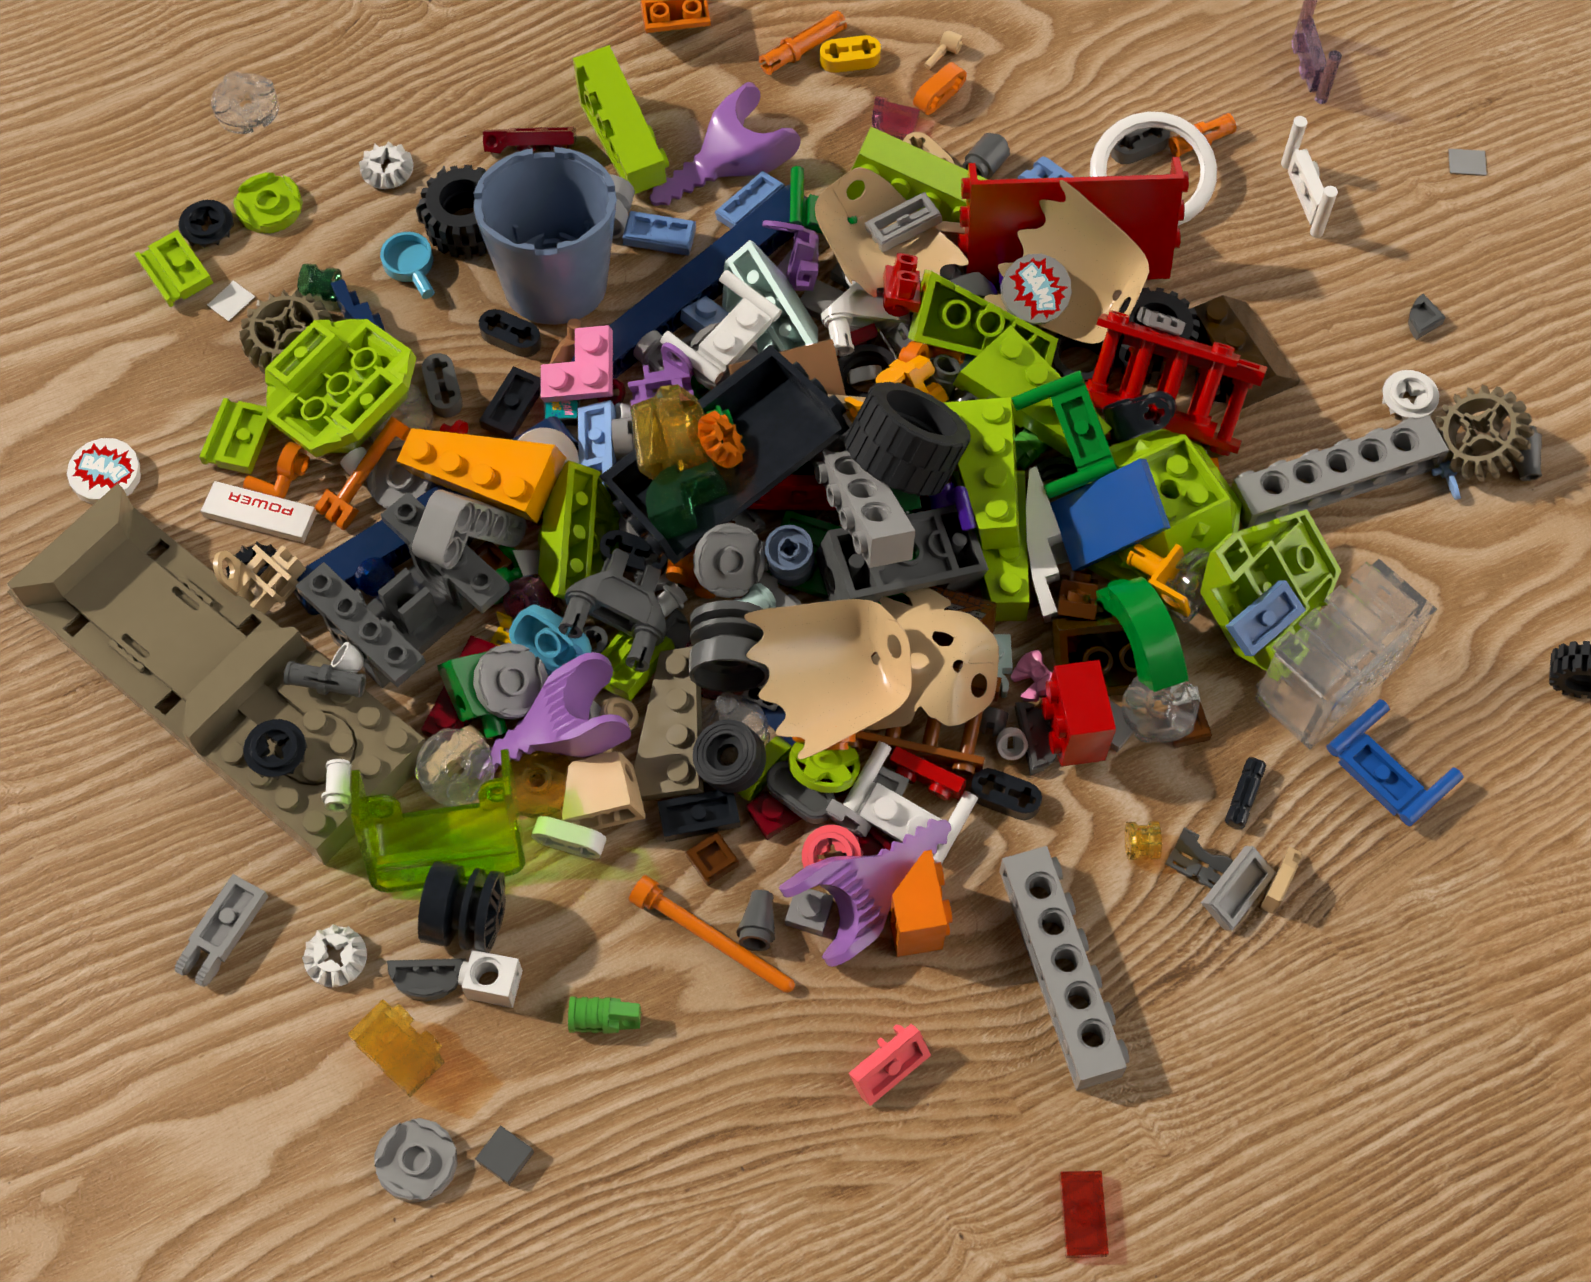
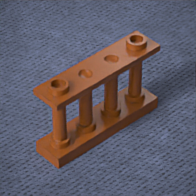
(962, 762)

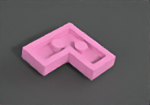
(590, 372)

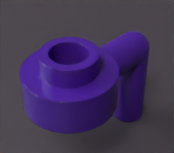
(955, 496)

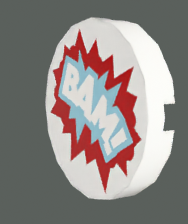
(101, 466)

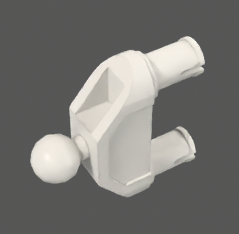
(855, 310)

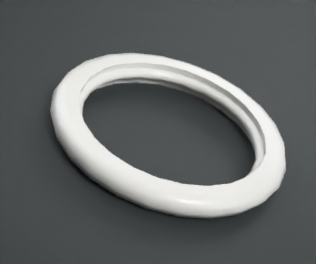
(1173, 123)

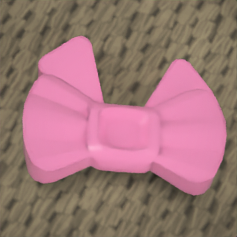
(1032, 667)

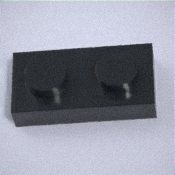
(511, 403)
(698, 815)

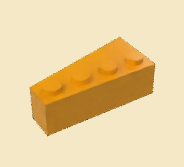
(489, 469)

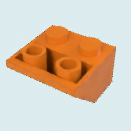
(674, 14)
(917, 911)

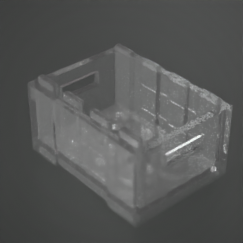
(1343, 652)

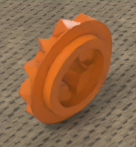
(714, 429)

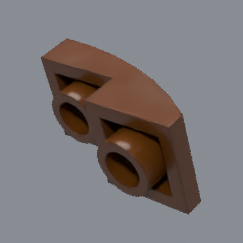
(1078, 595)

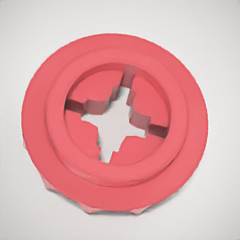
(820, 840)

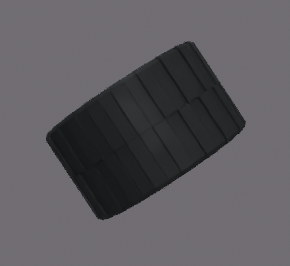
(907, 439)

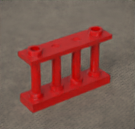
(1244, 377)
(1198, 422)

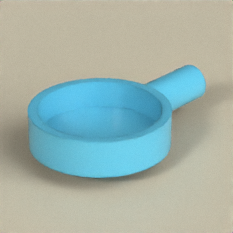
(408, 259)

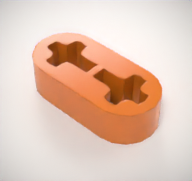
(940, 88)

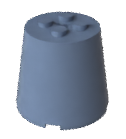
(548, 231)

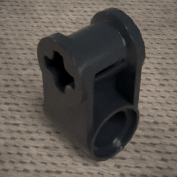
(1133, 415)

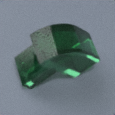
(676, 493)

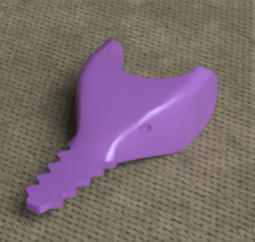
(730, 148)
(560, 715)
(865, 887)

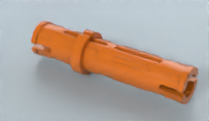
(792, 48)

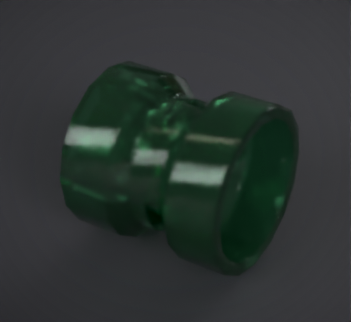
(318, 281)

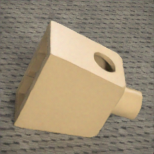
(602, 792)

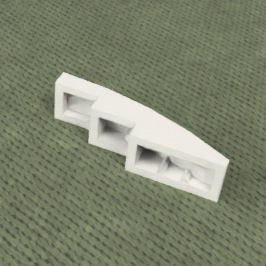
(1041, 534)

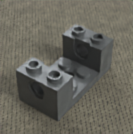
(942, 554)

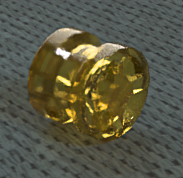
(1143, 840)

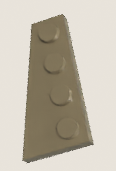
(670, 731)

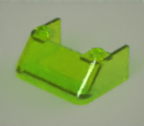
(404, 846)

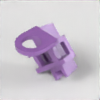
(804, 257)
(674, 373)

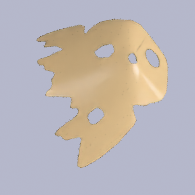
(934, 681)

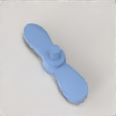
(1445, 472)

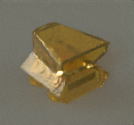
(667, 431)

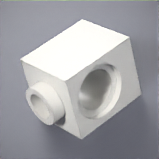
(500, 992)

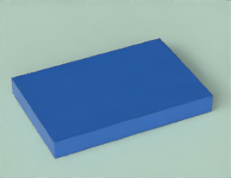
(1110, 515)

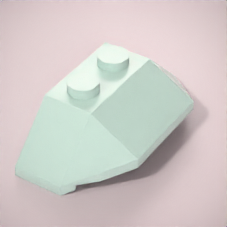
(794, 325)

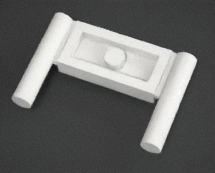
(1305, 178)
(733, 334)
(893, 812)

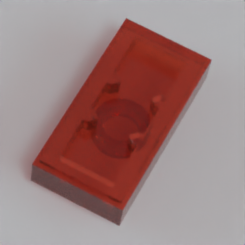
(1083, 1214)

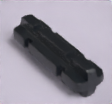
(1245, 793)

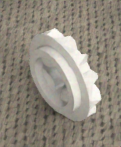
(395, 174)
(1417, 385)
(329, 972)

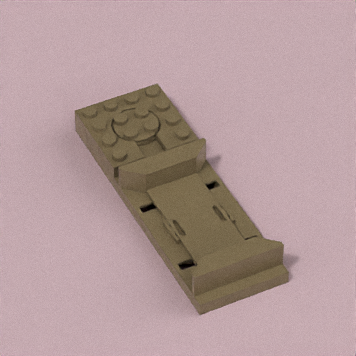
(177, 631)

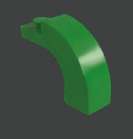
(1149, 631)

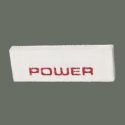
(259, 512)

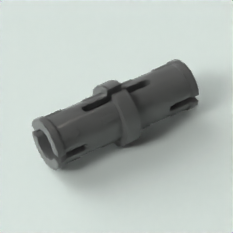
(324, 679)

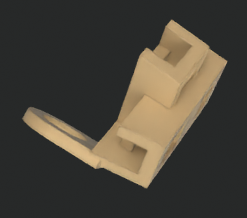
(264, 590)

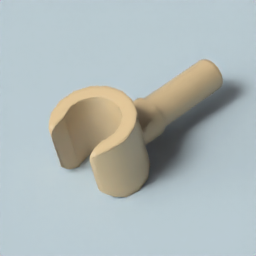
(949, 42)

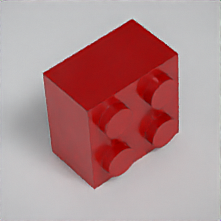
(1078, 713)

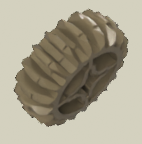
(279, 324)
(1496, 408)

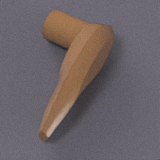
(566, 348)

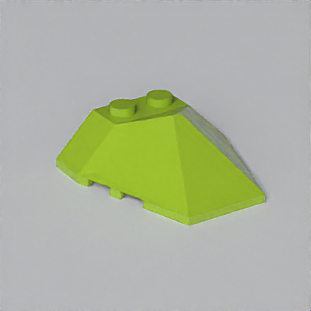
(1257, 558)

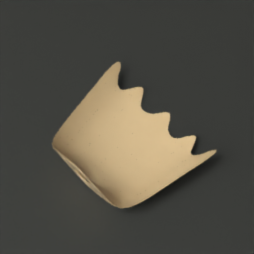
(854, 246)
(1096, 259)
(826, 670)

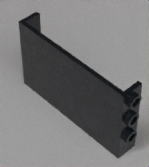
(782, 427)

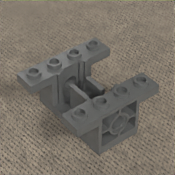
(410, 608)

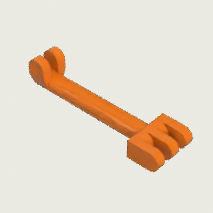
(338, 505)

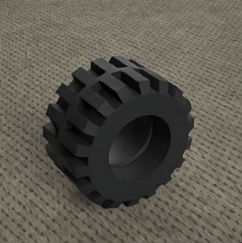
(439, 201)
(1168, 305)

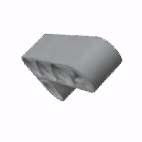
(453, 518)

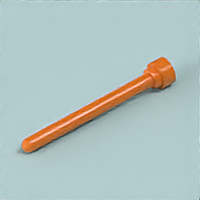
(649, 895)

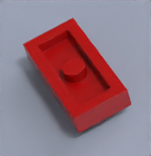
(941, 782)

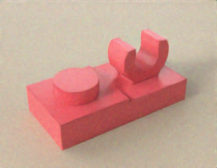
(889, 1063)

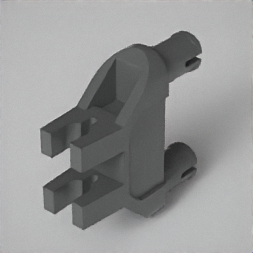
(620, 604)

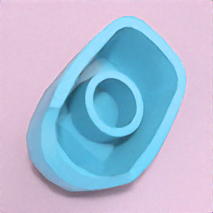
(539, 631)

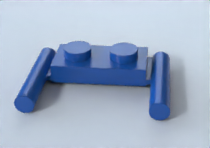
(1382, 774)

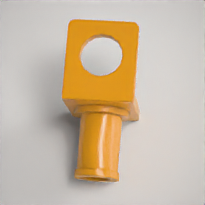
(1160, 570)

